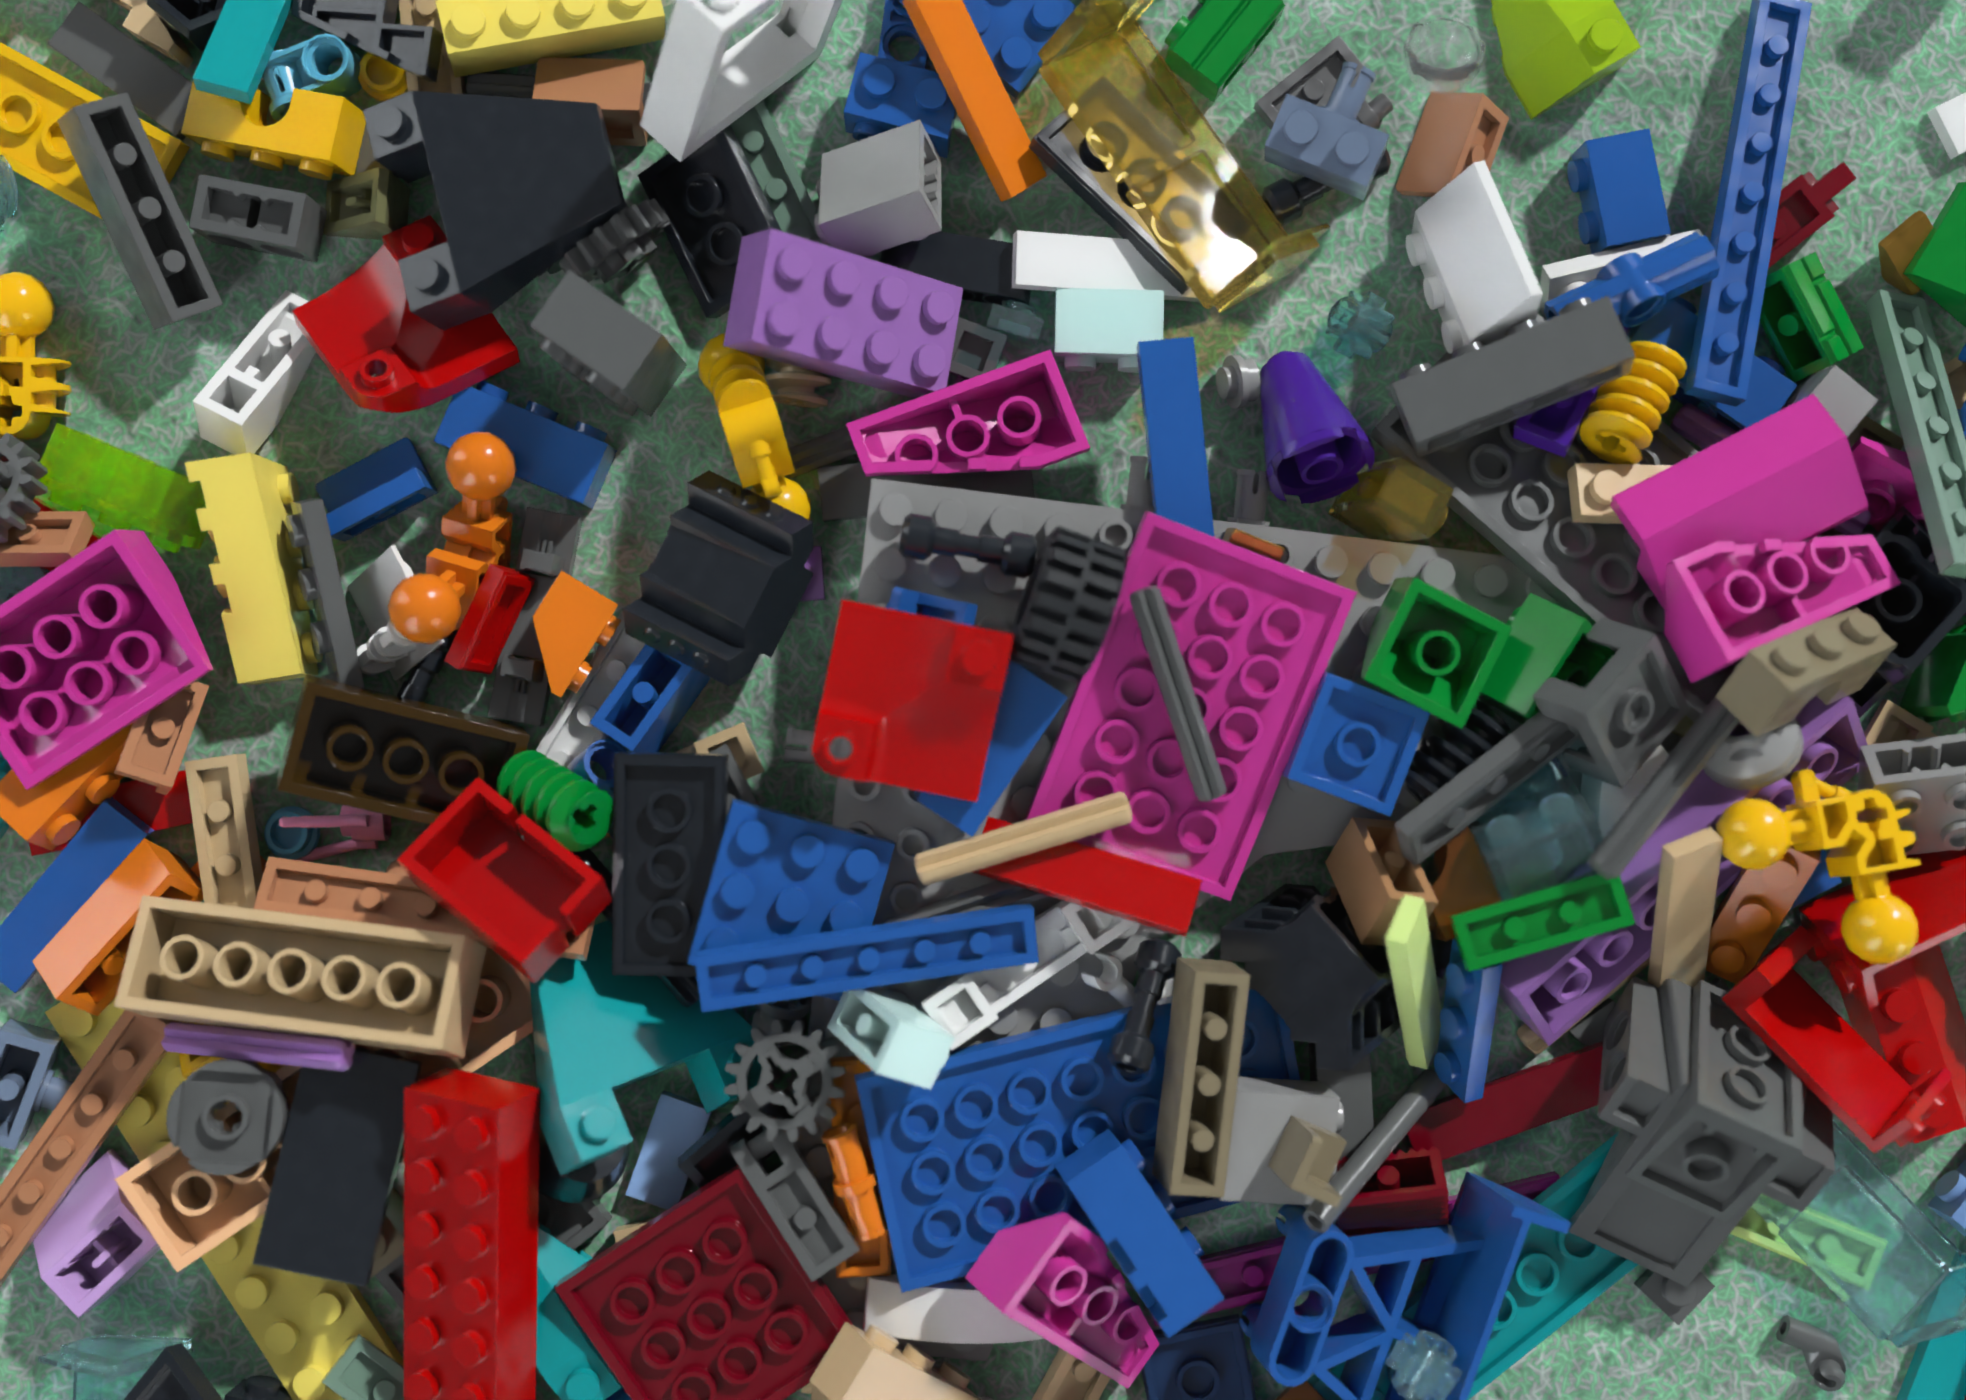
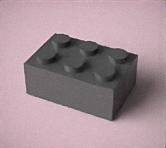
(607, 346)

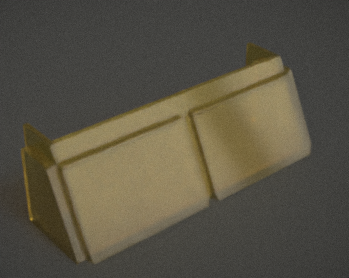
(1168, 156)

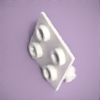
(386, 646)

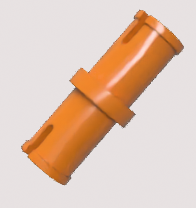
(855, 1181)

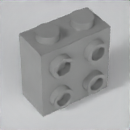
(880, 191)
(1928, 780)
(1258, 1123)

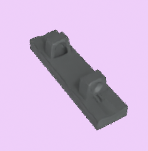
(521, 684)

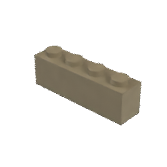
(1200, 1077)

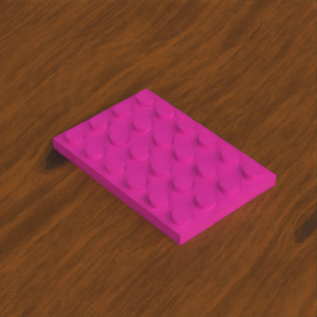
(1255, 657)

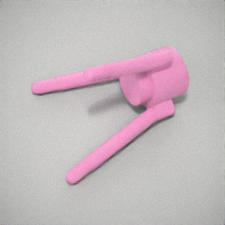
(362, 825)

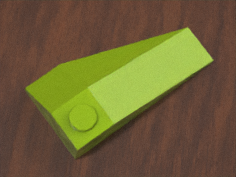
(1559, 47)

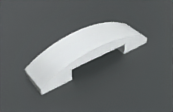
(1063, 934)
(939, 1314)

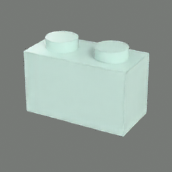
(1105, 326)
(891, 1035)

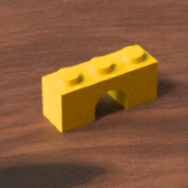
(316, 134)

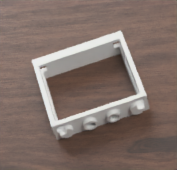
(704, 88)

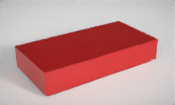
(490, 619)

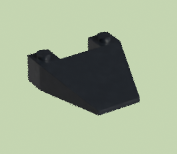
(511, 187)

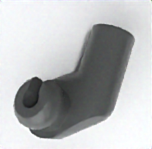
(1819, 1349)

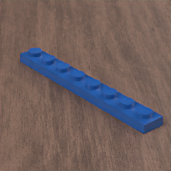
(1748, 200)

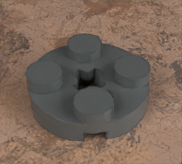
(203, 1139)

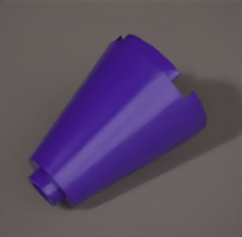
(1308, 432)

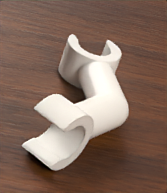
(1115, 984)

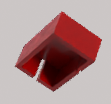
(504, 888)

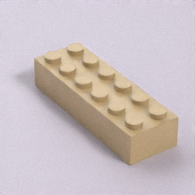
(302, 975)

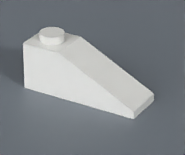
(255, 382)

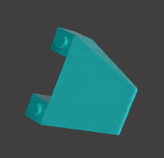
(610, 1032)

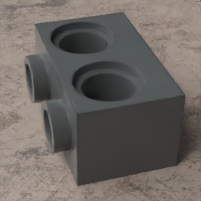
(258, 218)

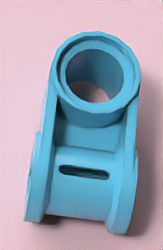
(306, 68)

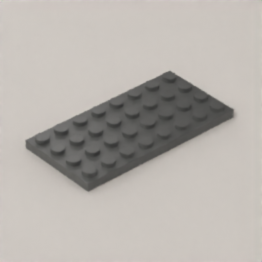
(1523, 508)

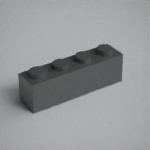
(139, 209)
(1512, 375)

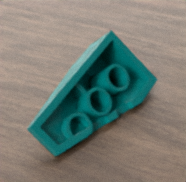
(562, 1347)

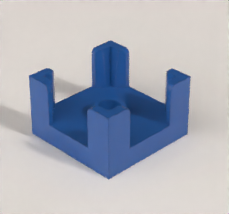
(1356, 744)

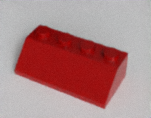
(1918, 1031)

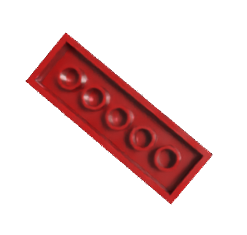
(470, 1237)

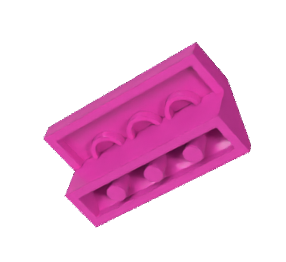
(1769, 481)

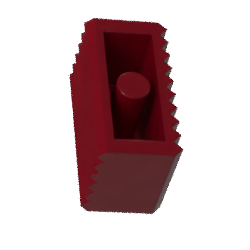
(1401, 1194)

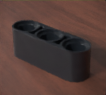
(965, 261)

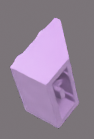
(93, 1239)

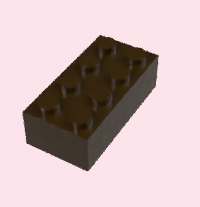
(389, 751)

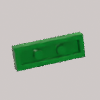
(1540, 920)

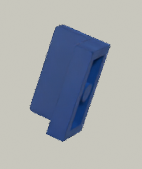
(375, 489)

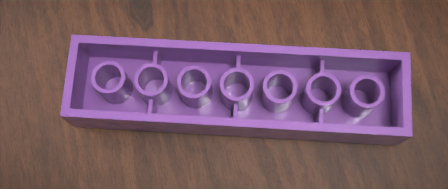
(1566, 981)

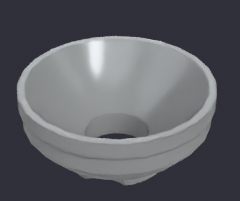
(1756, 761)

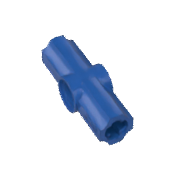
(1645, 284)

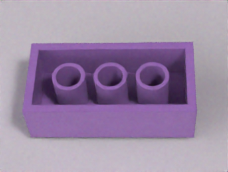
(842, 314)

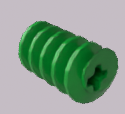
(556, 799)

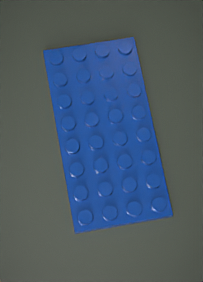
(1005, 1112)

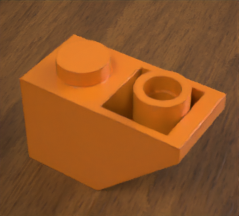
(568, 627)

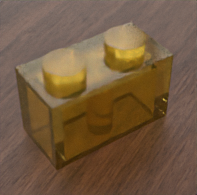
(1394, 502)

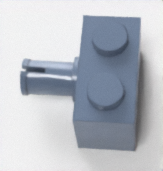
(1328, 139)
(26, 1078)

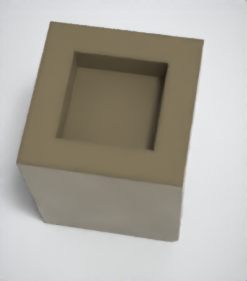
(1308, 1159)

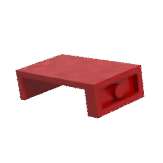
(1933, 892)
(1830, 1052)

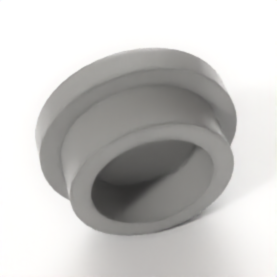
(1238, 381)

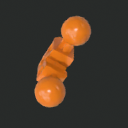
(476, 533)

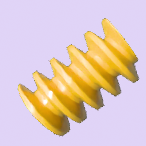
(1631, 405)

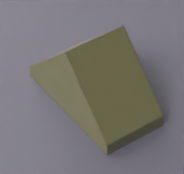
(366, 205)

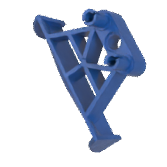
(1458, 1302)

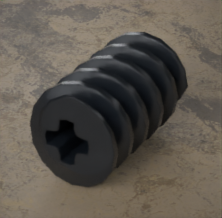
(1451, 757)

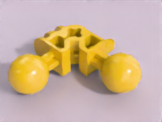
(25, 314)
(751, 424)
(1863, 844)

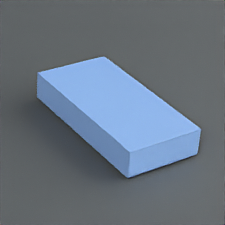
(672, 1131)

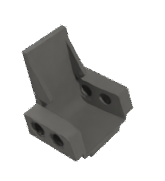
(1702, 1129)

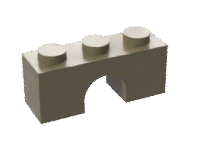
(1819, 660)

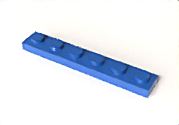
(866, 957)

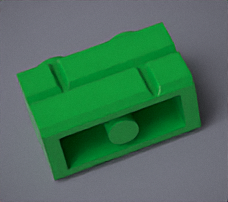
(1219, 41)
(1806, 319)

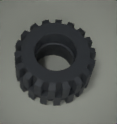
(1067, 604)

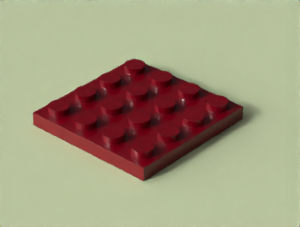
(705, 1302)

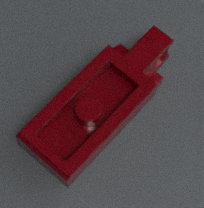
(1806, 207)

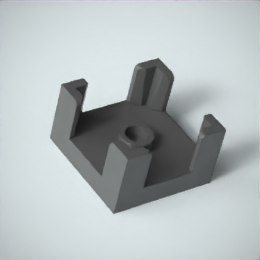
(1622, 709)

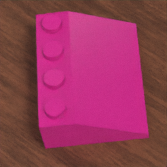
(91, 653)

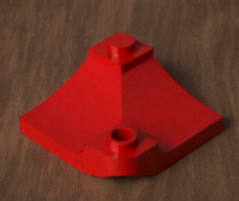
(369, 331)
(911, 699)

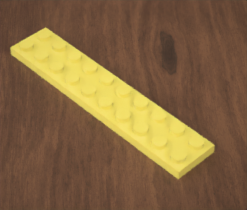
(292, 1316)

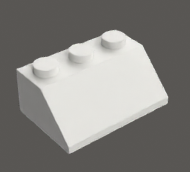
(1472, 261)

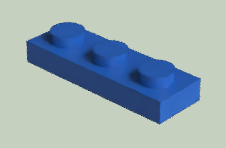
(1467, 1026)

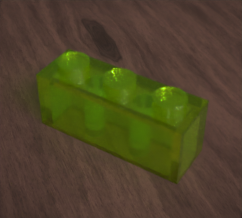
(123, 488)

